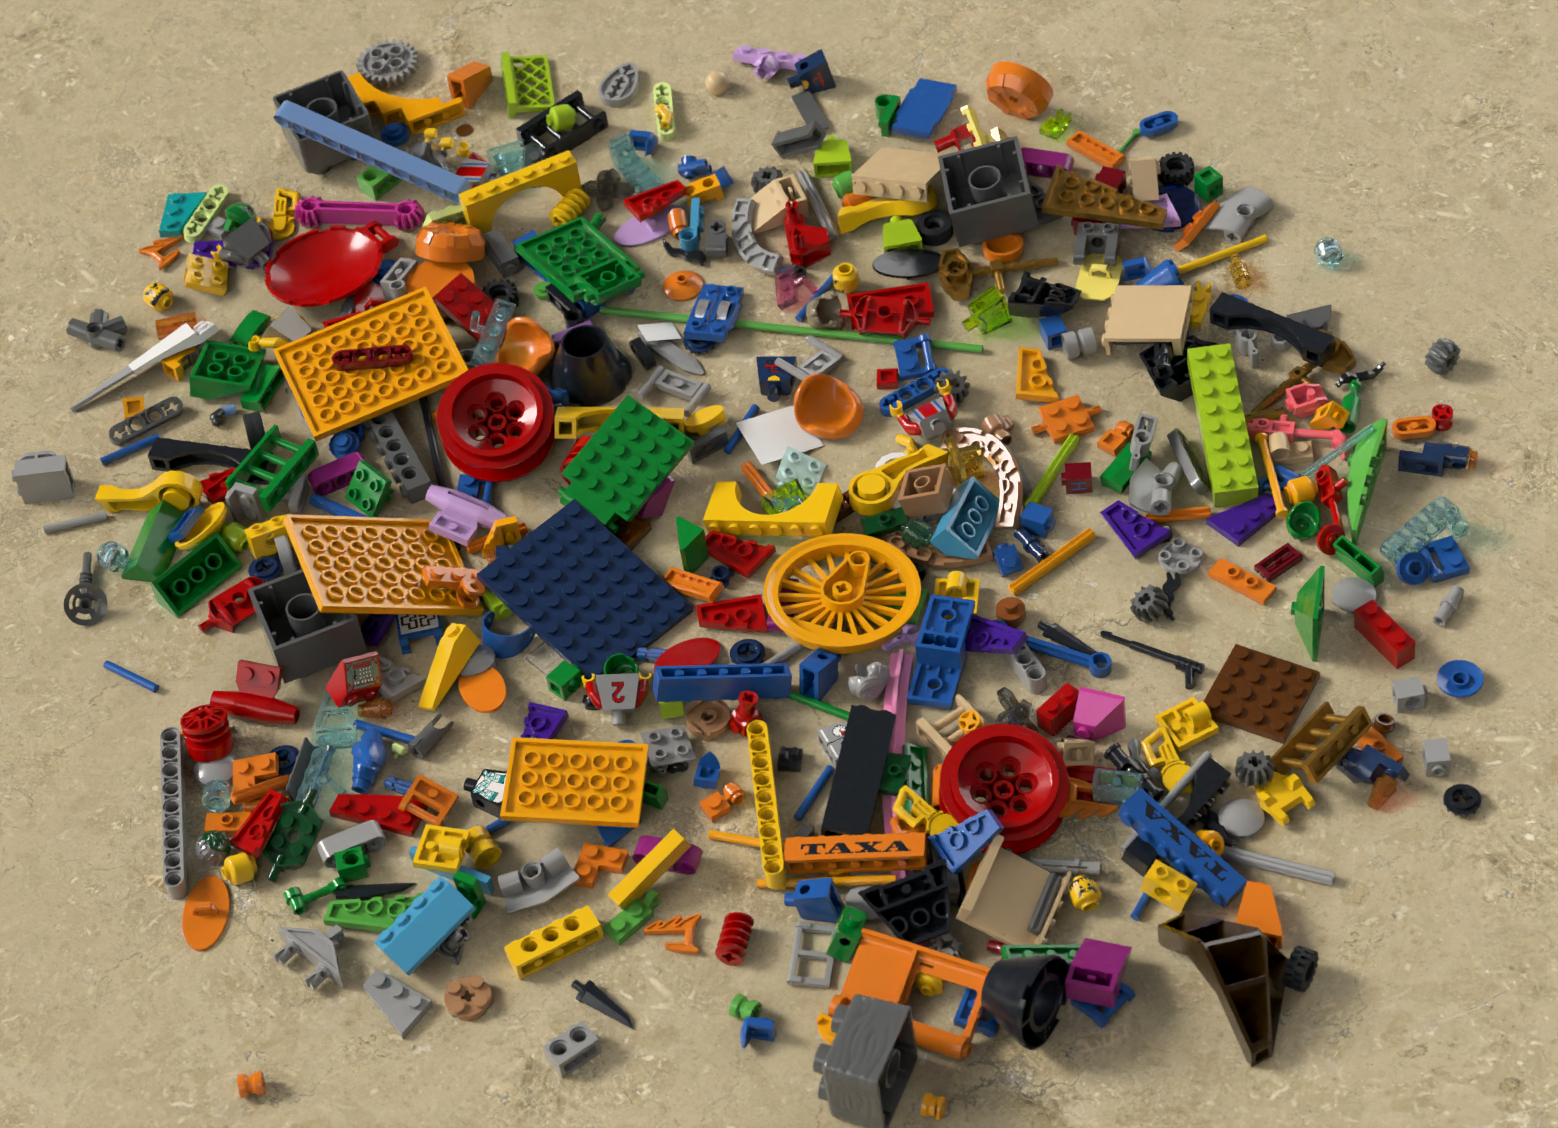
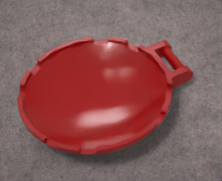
(327, 264)

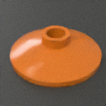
(682, 285)

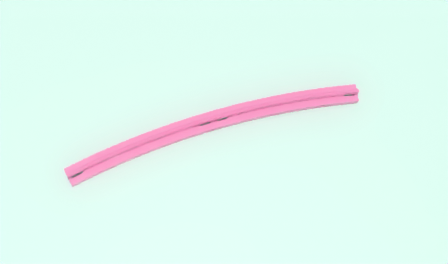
(896, 702)

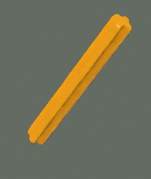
(1051, 561)

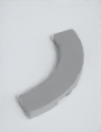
(746, 243)

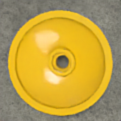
(208, 523)

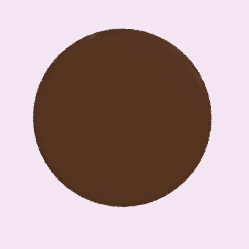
(464, 130)

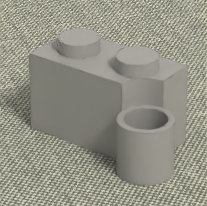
(394, 281)

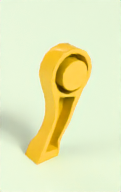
(854, 216)
(174, 487)
(878, 488)

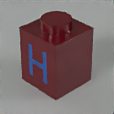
(1077, 478)

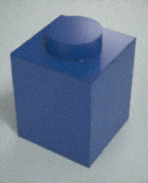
(1051, 330)
(1038, 519)

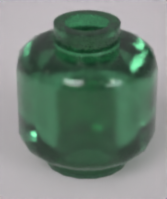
(916, 533)

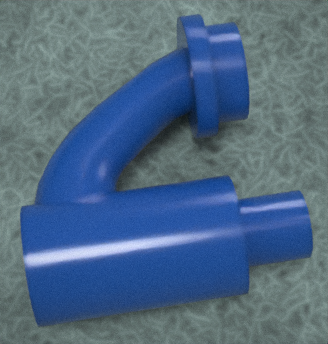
(1283, 476)

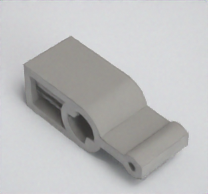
(1247, 344)
(1142, 439)

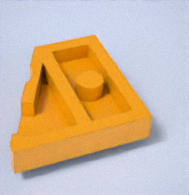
(503, 532)

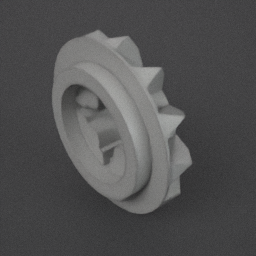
(955, 949)

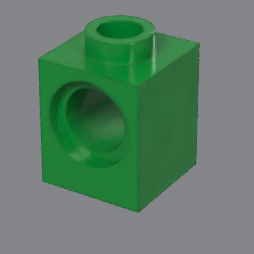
(1208, 184)
(564, 680)
(352, 864)

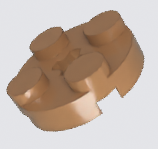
(708, 729)
(463, 987)

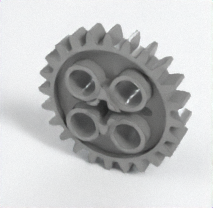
(388, 63)

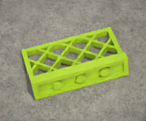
(513, 84)

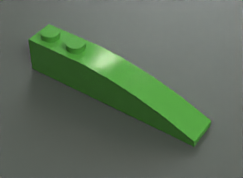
(1363, 474)

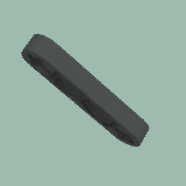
(147, 423)
(1188, 461)

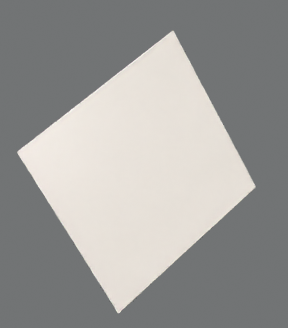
(773, 432)

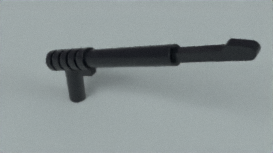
(1181, 663)

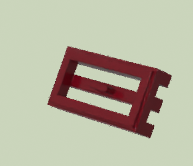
(1281, 564)

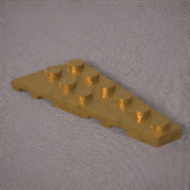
(1094, 200)

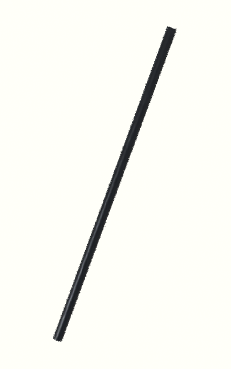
(434, 447)

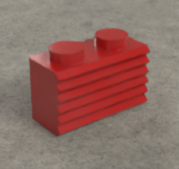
(1057, 709)

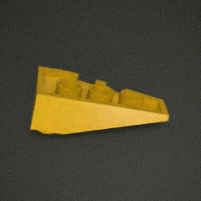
(450, 658)

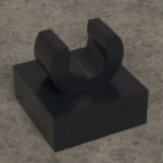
(790, 759)

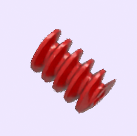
(734, 938)

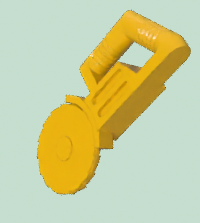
(282, 223)
(1173, 767)
(935, 821)

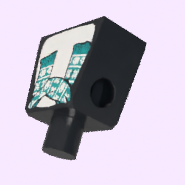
(487, 791)

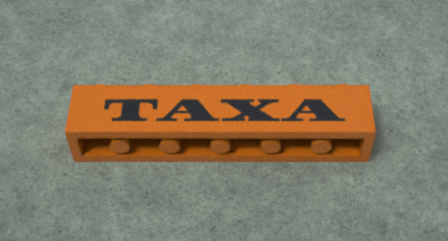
(856, 853)

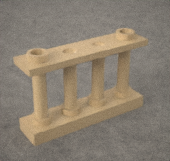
(929, 731)

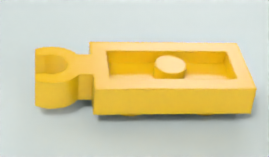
(1201, 300)

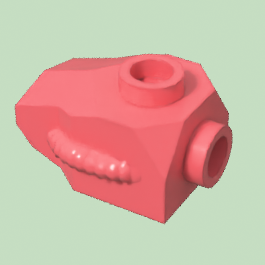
(1305, 399)

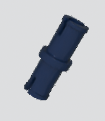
(1031, 544)

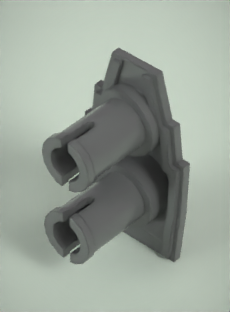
(452, 946)

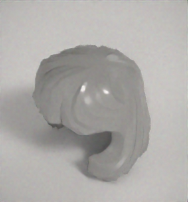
(869, 681)

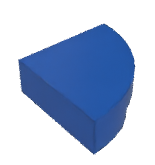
(723, 177)

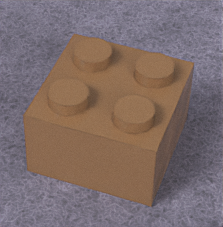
(926, 491)

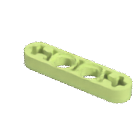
(667, 98)
(209, 214)

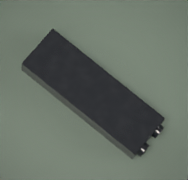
(858, 772)

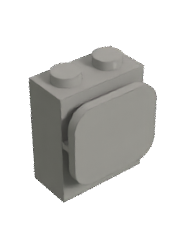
(43, 477)

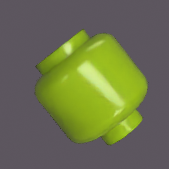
(561, 117)
(234, 537)

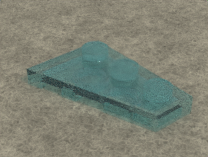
(507, 157)

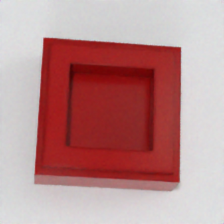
(887, 378)

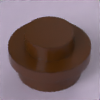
(1383, 723)

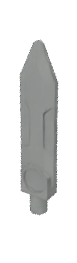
(674, 355)

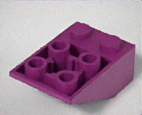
(1097, 972)

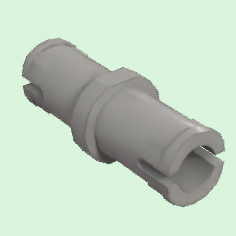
(1448, 605)

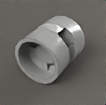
(1082, 342)

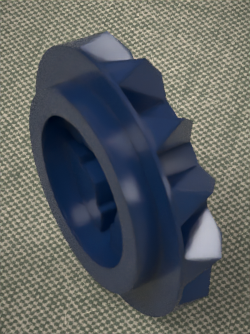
(693, 346)
(270, 562)
(740, 649)
(286, 752)

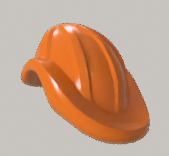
(526, 345)
(827, 407)

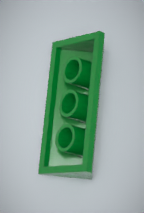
(152, 549)
(195, 575)

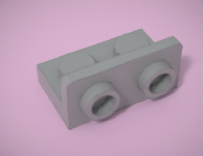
(244, 502)

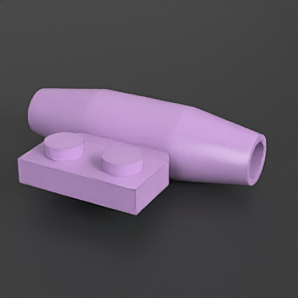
(460, 514)

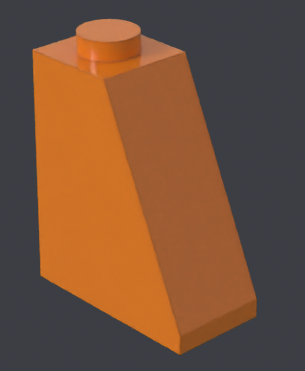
(470, 82)
(1260, 911)

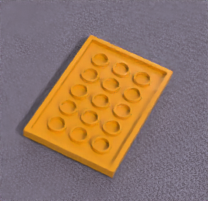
(575, 782)

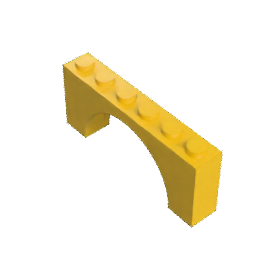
(483, 201)
(575, 421)
(809, 519)

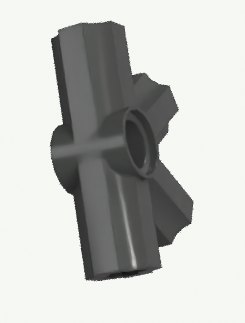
(100, 331)

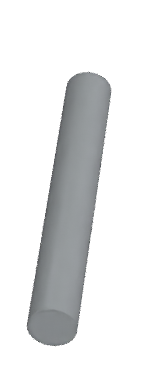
(75, 522)

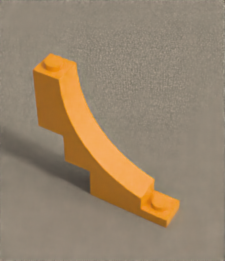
(416, 113)

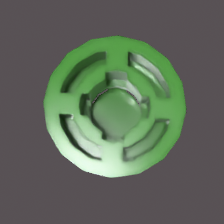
(744, 1008)

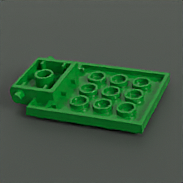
(581, 262)
(624, 463)

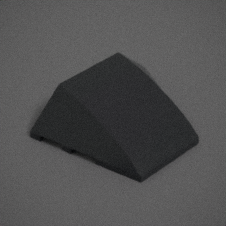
(1041, 298)
(1178, 386)
(915, 905)

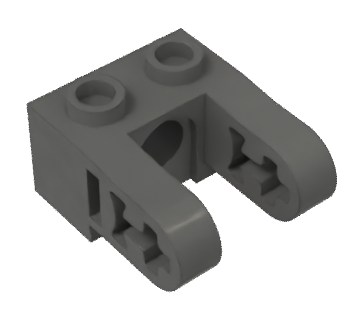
(1097, 239)

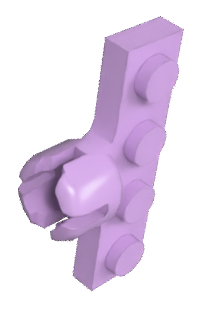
(766, 61)

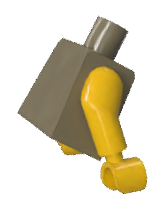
(283, 330)

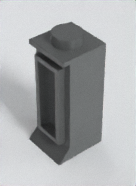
(799, 139)
(501, 253)

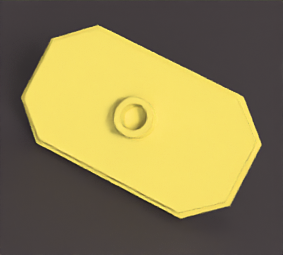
(1097, 279)

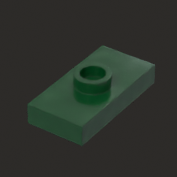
(884, 522)
(894, 773)

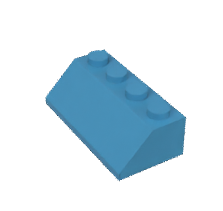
(967, 522)
(424, 925)

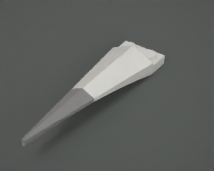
(177, 341)

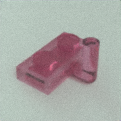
(787, 287)

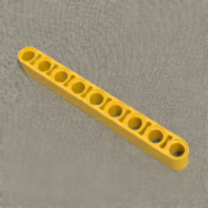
(766, 804)

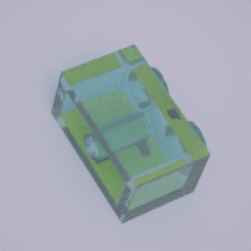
(1115, 785)

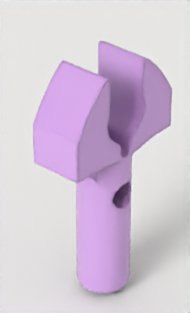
(905, 637)

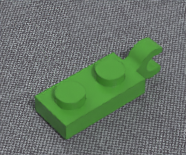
(632, 918)

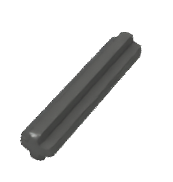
(1044, 903)

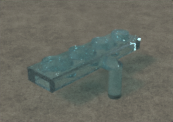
(493, 332)
(316, 773)

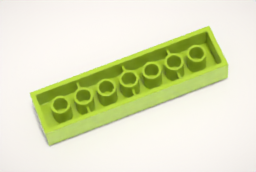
(1222, 425)

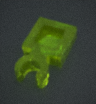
(1056, 126)

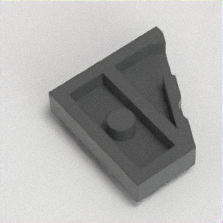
(1316, 318)

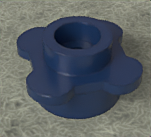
(721, 574)

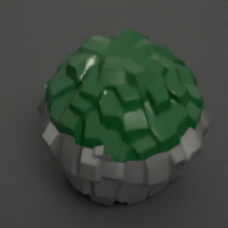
(213, 847)

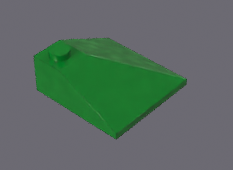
(224, 370)
(1310, 611)

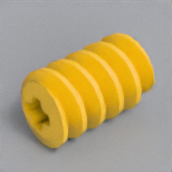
(569, 207)

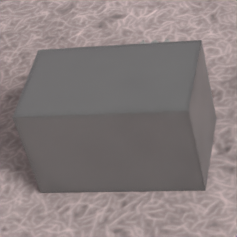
(804, 831)

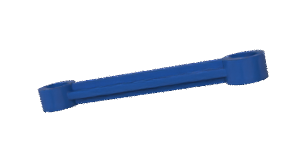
(1071, 655)

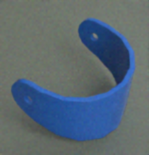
(504, 645)

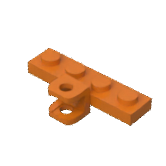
(457, 578)

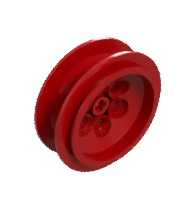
(475, 396)
(990, 754)

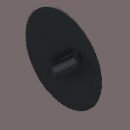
(907, 263)

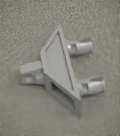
(316, 948)

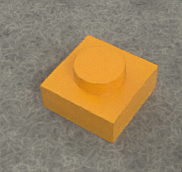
(132, 406)

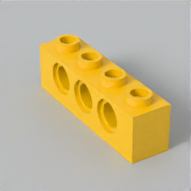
(546, 950)

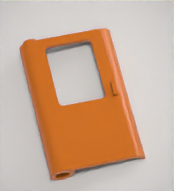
(887, 971)

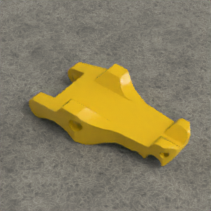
(1283, 795)

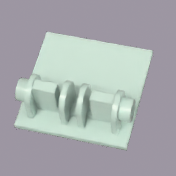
(799, 466)

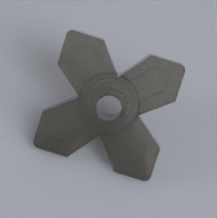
(607, 188)
(1015, 712)

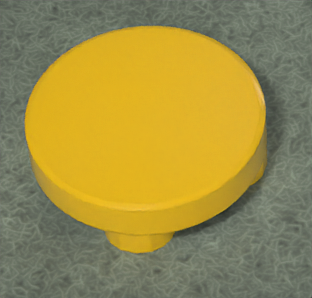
(705, 419)

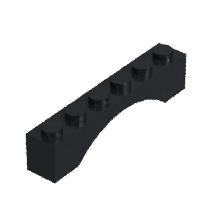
(1235, 313)
(173, 455)
(1205, 786)

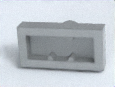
(297, 495)

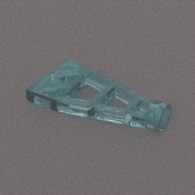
(338, 736)

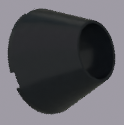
(590, 367)
(1026, 996)

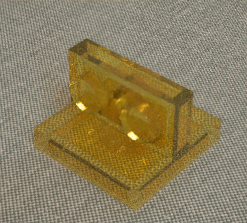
(964, 461)

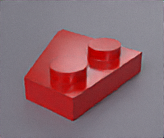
(214, 487)

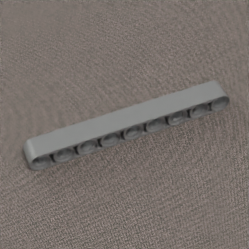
(174, 813)

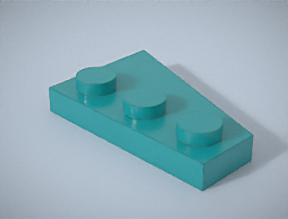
(178, 211)

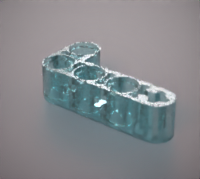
(631, 165)
(1424, 527)

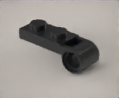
(564, 305)

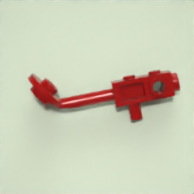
(1330, 495)

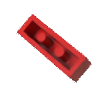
(1384, 634)

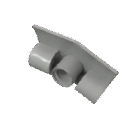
(1239, 212)
(1152, 488)
(551, 879)

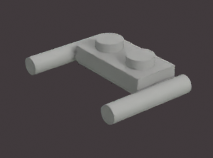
(821, 362)
(676, 385)

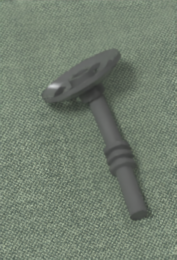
(85, 597)

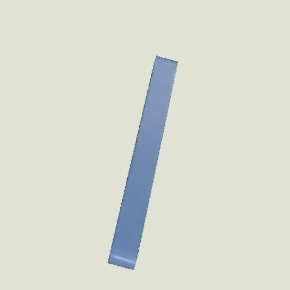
(371, 151)

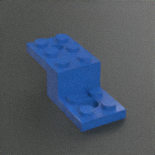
(941, 652)

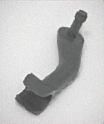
(1134, 748)

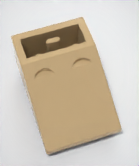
(771, 203)

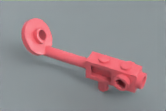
(1288, 427)

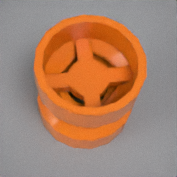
(253, 1084)

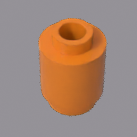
(854, 199)
(677, 221)

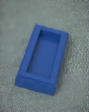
(185, 524)

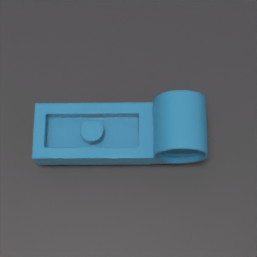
(691, 236)

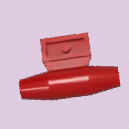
(255, 699)

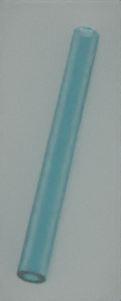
(1338, 450)

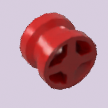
(1443, 417)

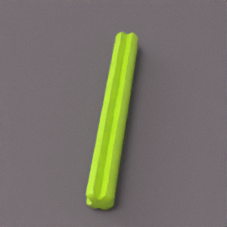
(1053, 470)

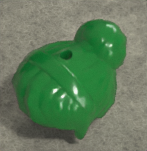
(1304, 514)

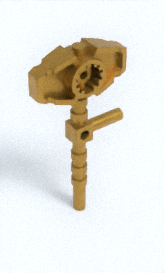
(957, 275)
(1340, 361)

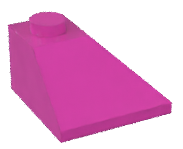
(1098, 714)

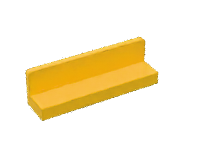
(649, 869)

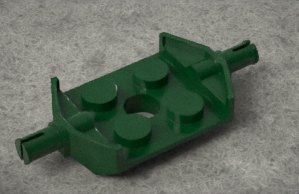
(295, 817)

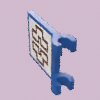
(417, 626)

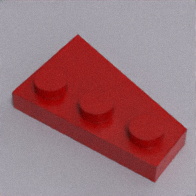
(654, 200)
(738, 554)
(259, 825)

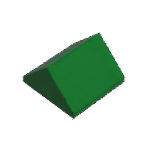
(691, 544)

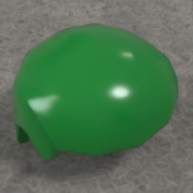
(626, 665)

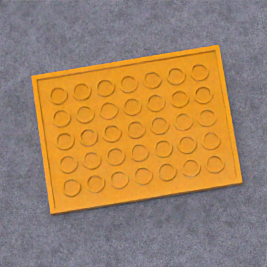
(343, 399)
(374, 564)

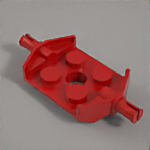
(900, 321)
(225, 612)

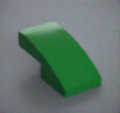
(250, 326)

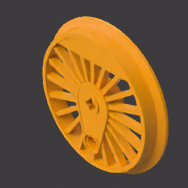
(842, 593)

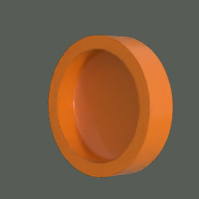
(1003, 248)

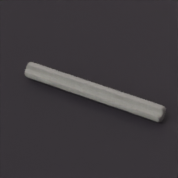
(817, 204)
(1278, 865)

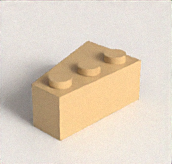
(1143, 177)

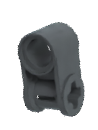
(717, 240)

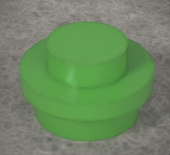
(540, 291)

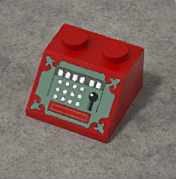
(355, 680)

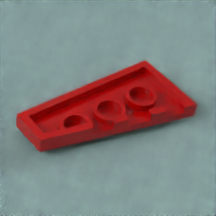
(382, 808)

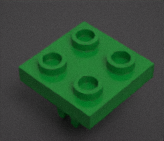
(369, 489)

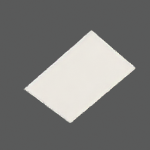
(659, 331)

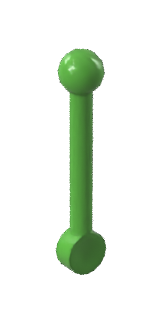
(1135, 133)

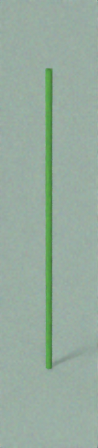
(935, 344)

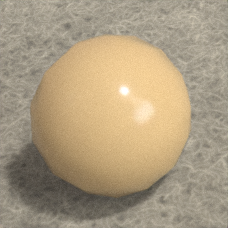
(717, 82)

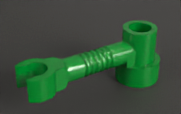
(297, 901)

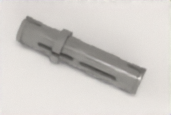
(1093, 868)

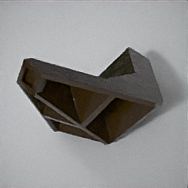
(1241, 970)

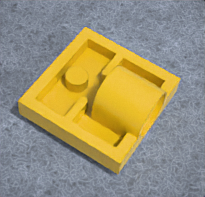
(206, 274)
(958, 586)
(1187, 723)
(441, 849)

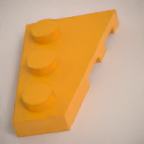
(1032, 377)

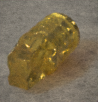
(1239, 272)

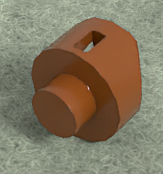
(1011, 610)

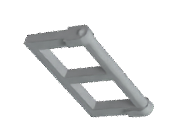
(799, 981)

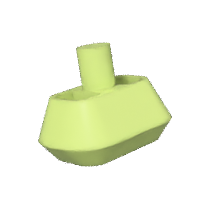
(398, 750)

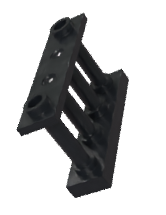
(537, 126)

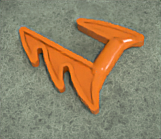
(160, 246)
(1090, 808)
(676, 926)

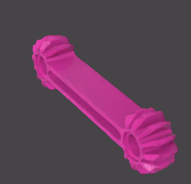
(402, 215)

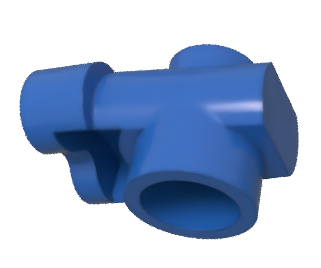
(691, 166)

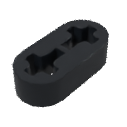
(642, 353)

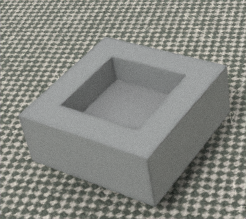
(216, 229)

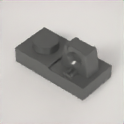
(708, 444)

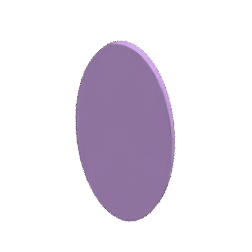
(635, 234)

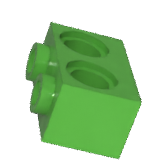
(376, 182)

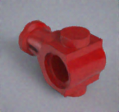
(745, 713)

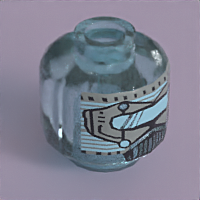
(1328, 253)
(112, 556)
(216, 796)

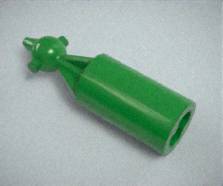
(1352, 403)

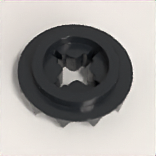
(1468, 793)

